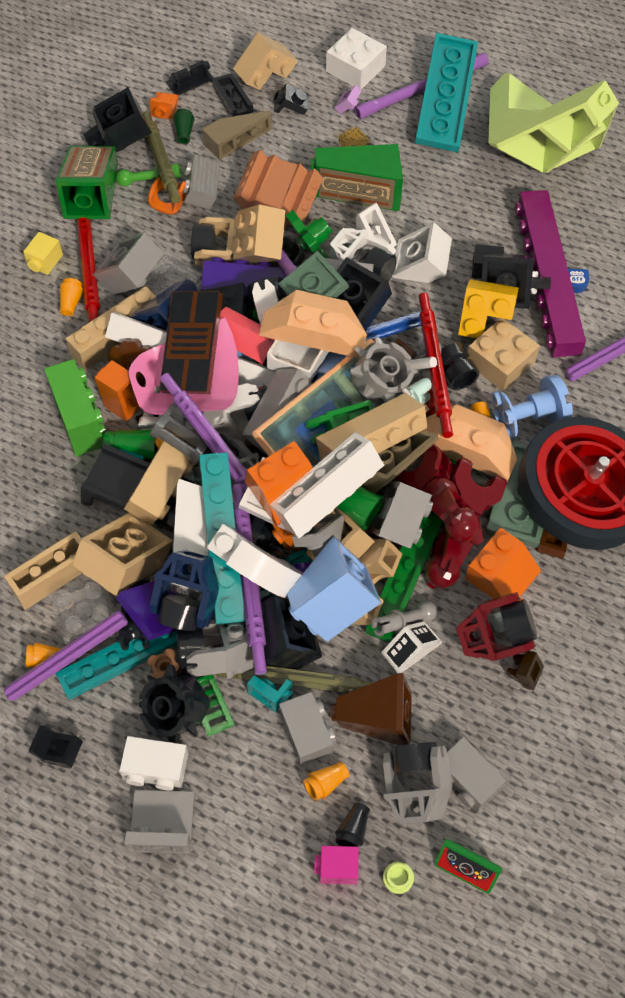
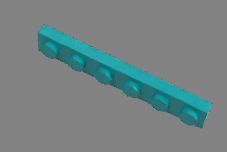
(219, 511)

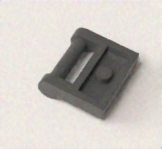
(177, 423)

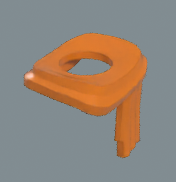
(157, 204)

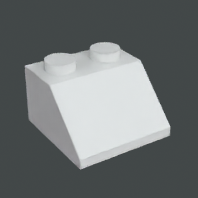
(423, 255)

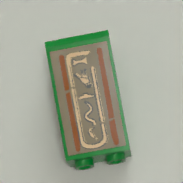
(360, 174)
(87, 182)

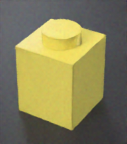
(43, 253)

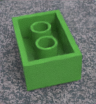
(76, 406)

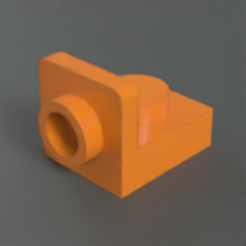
(163, 105)

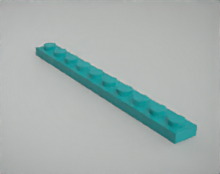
(114, 661)

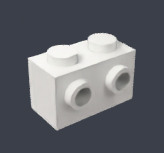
(154, 763)

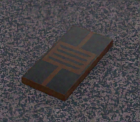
(192, 340)

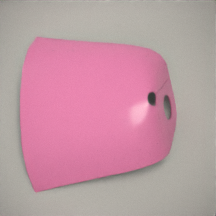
(224, 378)

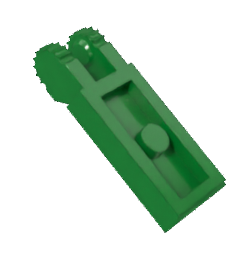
(338, 417)

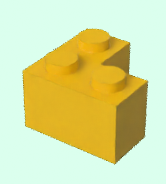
(485, 300)

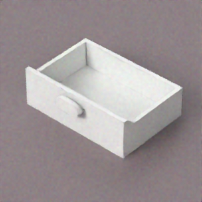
(294, 356)

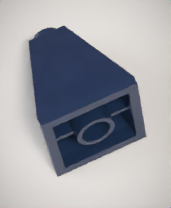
(157, 310)

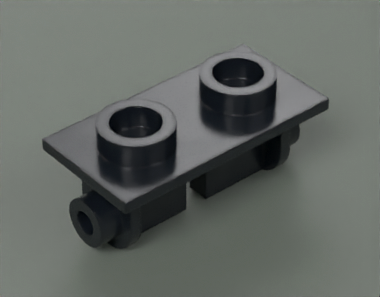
(185, 80)

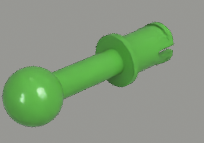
(126, 178)

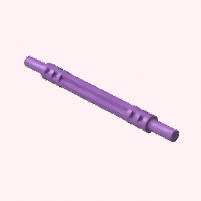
(204, 428)
(250, 591)

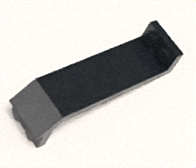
(117, 476)

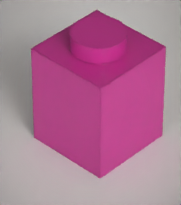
(337, 865)

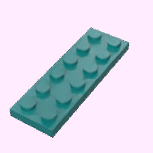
(446, 92)

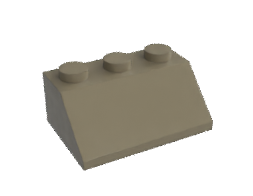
(398, 458)

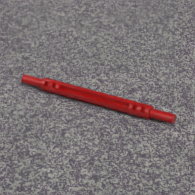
(91, 293)
(437, 375)

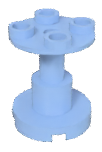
(547, 402)

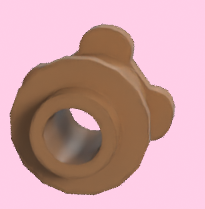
(160, 662)

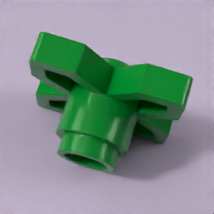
(312, 234)

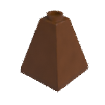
(378, 710)

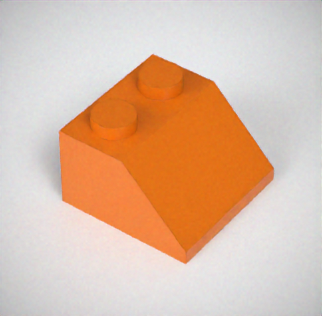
(277, 474)
(503, 566)

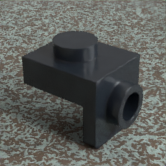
(291, 98)
(55, 747)

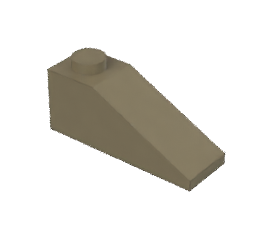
(234, 132)

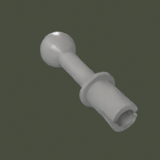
(396, 620)

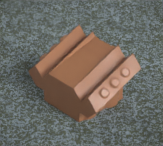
(278, 185)

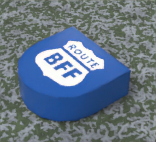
(579, 279)

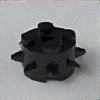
(173, 704)

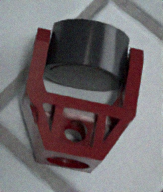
(517, 623)

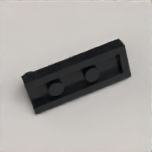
(232, 95)

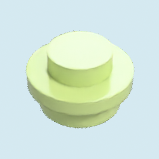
(398, 877)

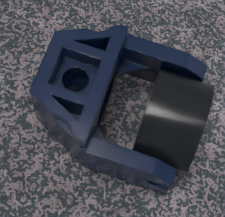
(191, 571)

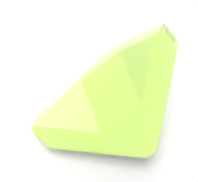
(544, 132)

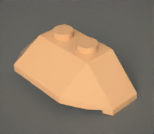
(314, 323)
(478, 440)

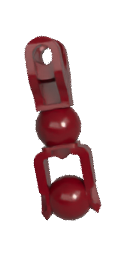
(434, 478)
(447, 554)

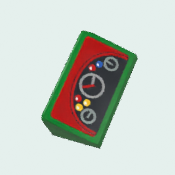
(468, 866)

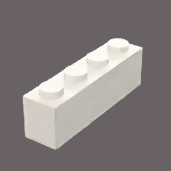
(327, 485)

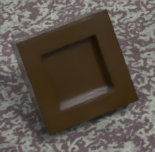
(529, 669)

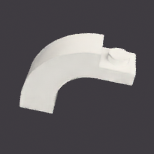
(254, 563)

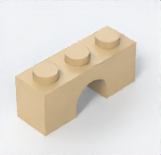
(381, 562)

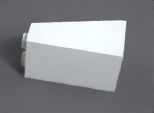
(189, 527)

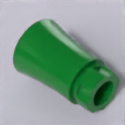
(134, 440)
(362, 507)

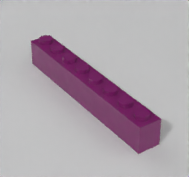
(557, 304)

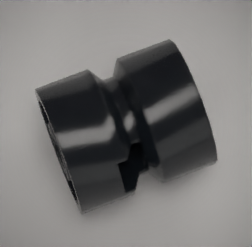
(458, 369)

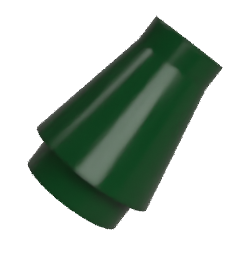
(183, 125)

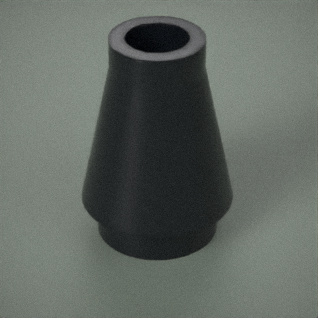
(353, 827)

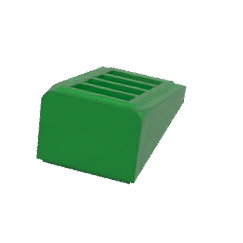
(209, 679)

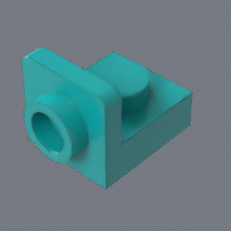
(266, 692)

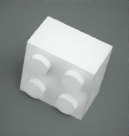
(356, 58)

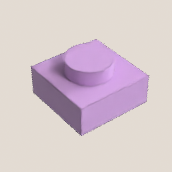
(348, 100)

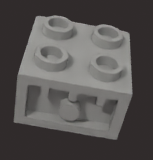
(161, 822)

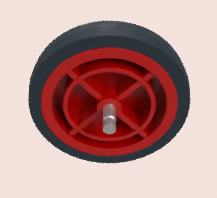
(577, 482)

